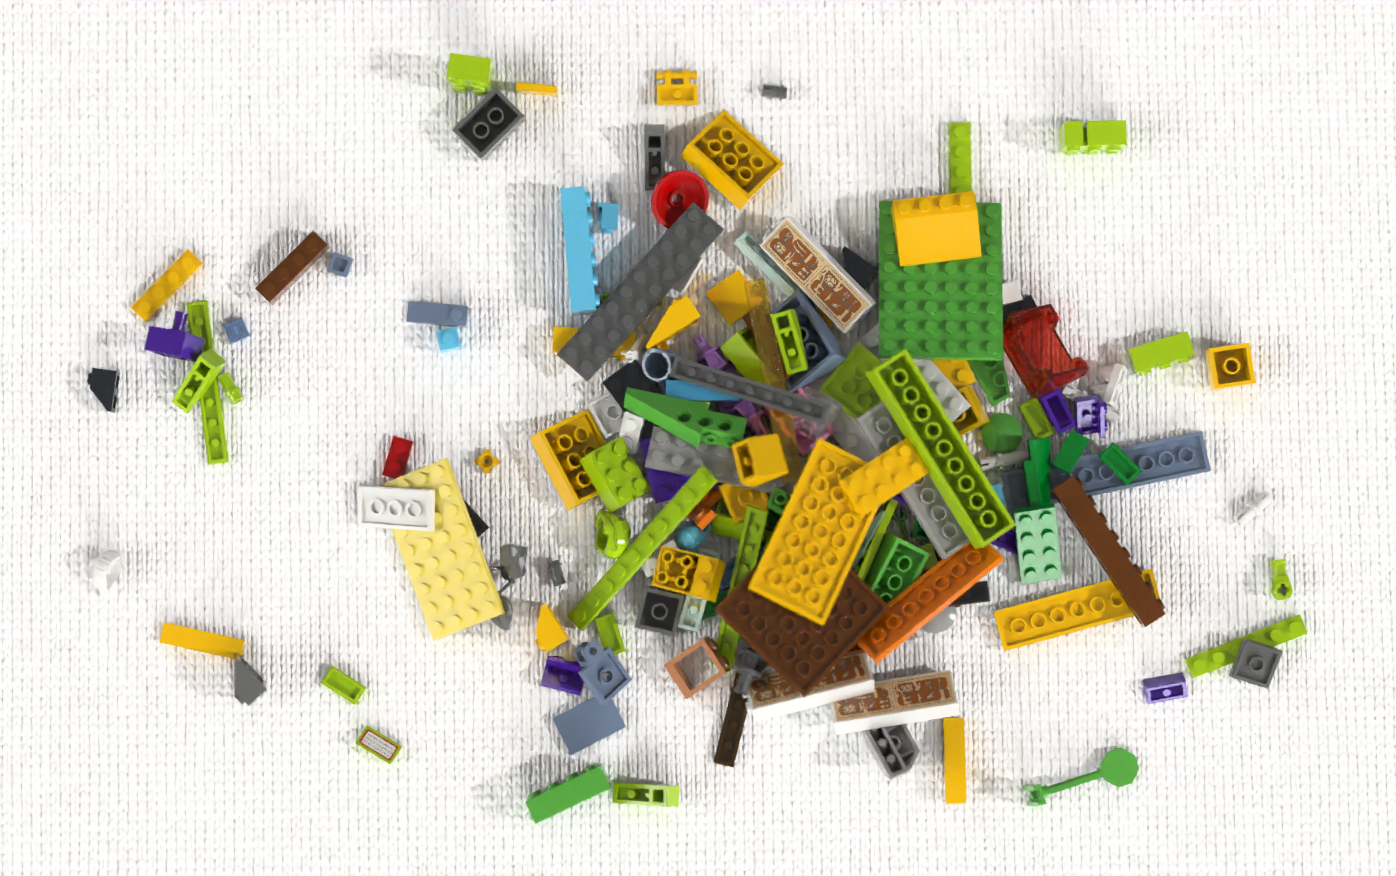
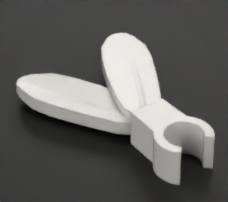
(635, 352)

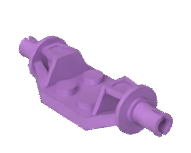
(716, 359)

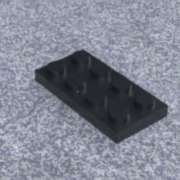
(633, 377)

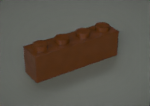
(292, 268)

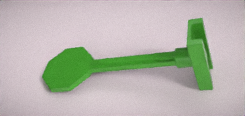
(1117, 768)

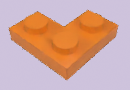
(702, 512)

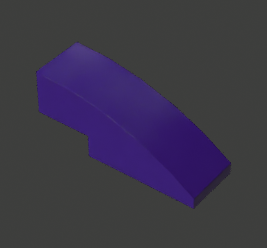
(1057, 411)

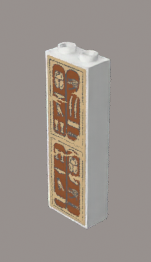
(817, 273)
(775, 697)
(897, 703)

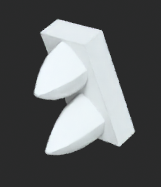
(1115, 376)

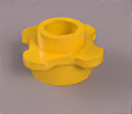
(486, 468)

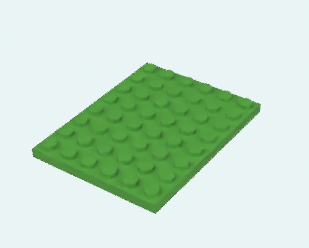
(942, 306)

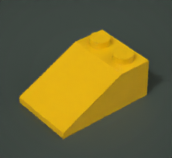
(676, 320)
(974, 416)

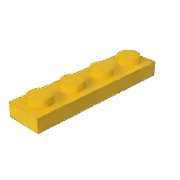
(167, 285)

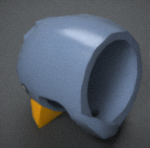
(658, 363)

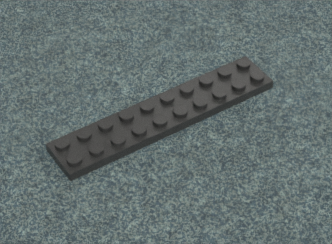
(640, 292)

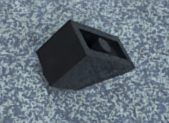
(858, 268)
(105, 387)

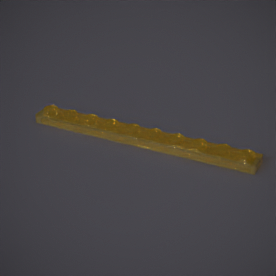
(772, 372)

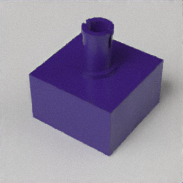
(174, 341)

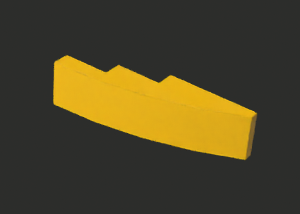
(954, 761)

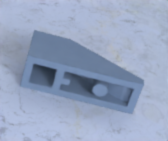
(438, 314)

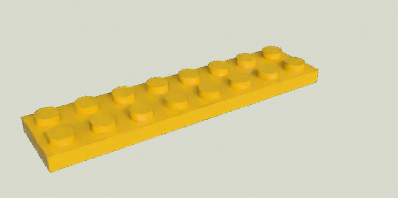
(1064, 613)

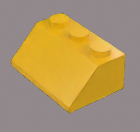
(549, 630)

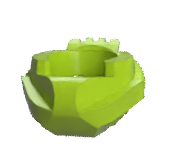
(612, 534)

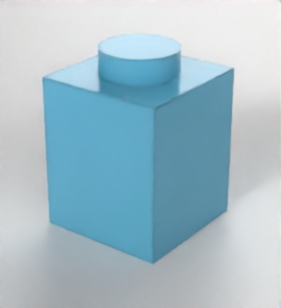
(448, 339)

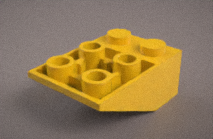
(688, 573)

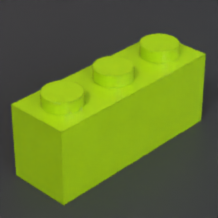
(1160, 353)

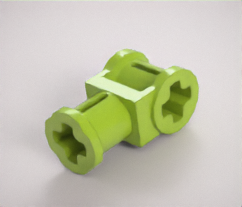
(1279, 579)

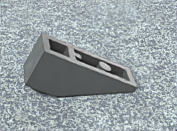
(654, 154)

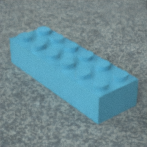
(578, 250)

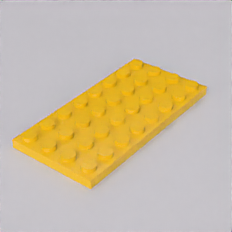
(814, 537)

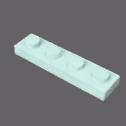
(750, 247)
(693, 606)

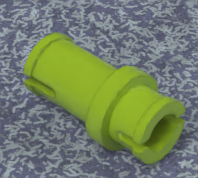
(230, 388)

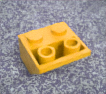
(759, 459)

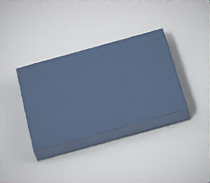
(588, 724)

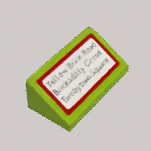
(378, 744)

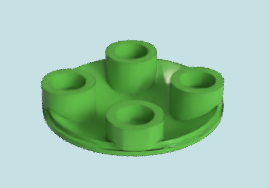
(1002, 433)

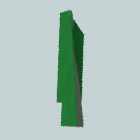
(1037, 472)

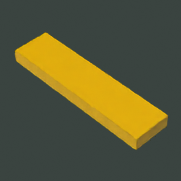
(201, 640)

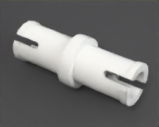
(1253, 508)

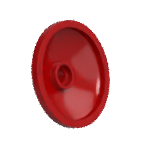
(687, 188)

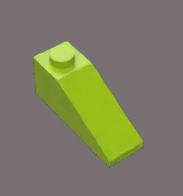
(790, 340)
(198, 380)
(646, 794)

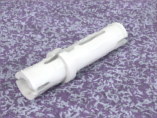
(1071, 393)
(1001, 460)

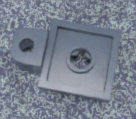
(598, 662)

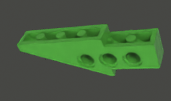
(686, 418)

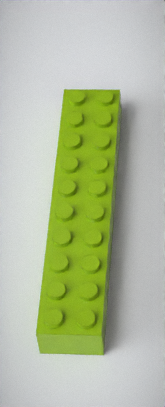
(941, 449)

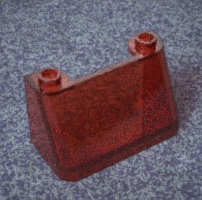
(1039, 352)

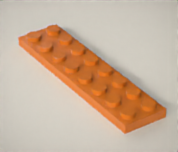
(928, 598)

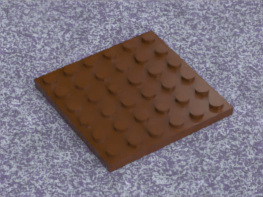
(794, 644)

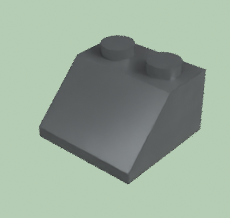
(246, 681)

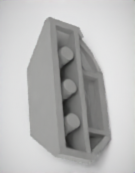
(892, 749)

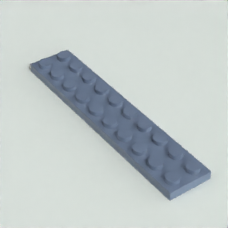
(1157, 459)

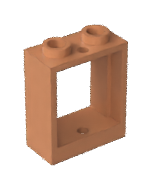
(681, 678)

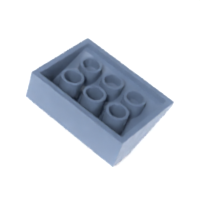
(820, 345)

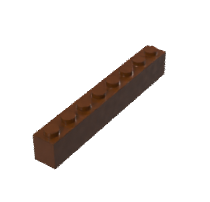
(1108, 551)

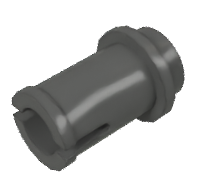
(774, 91)
(556, 572)

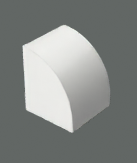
(1011, 293)

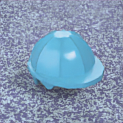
(691, 537)

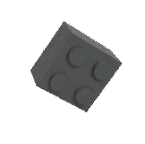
(659, 611)

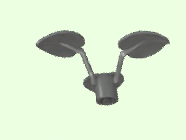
(513, 560)

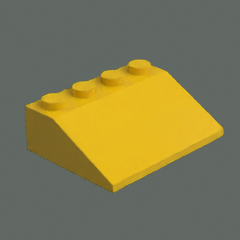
(731, 159)
(936, 228)
(560, 452)

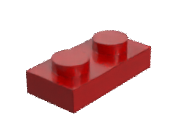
(397, 457)

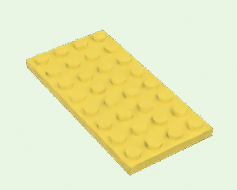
(448, 562)

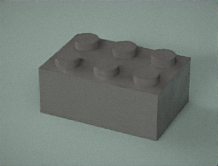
(489, 124)

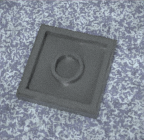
(1255, 663)

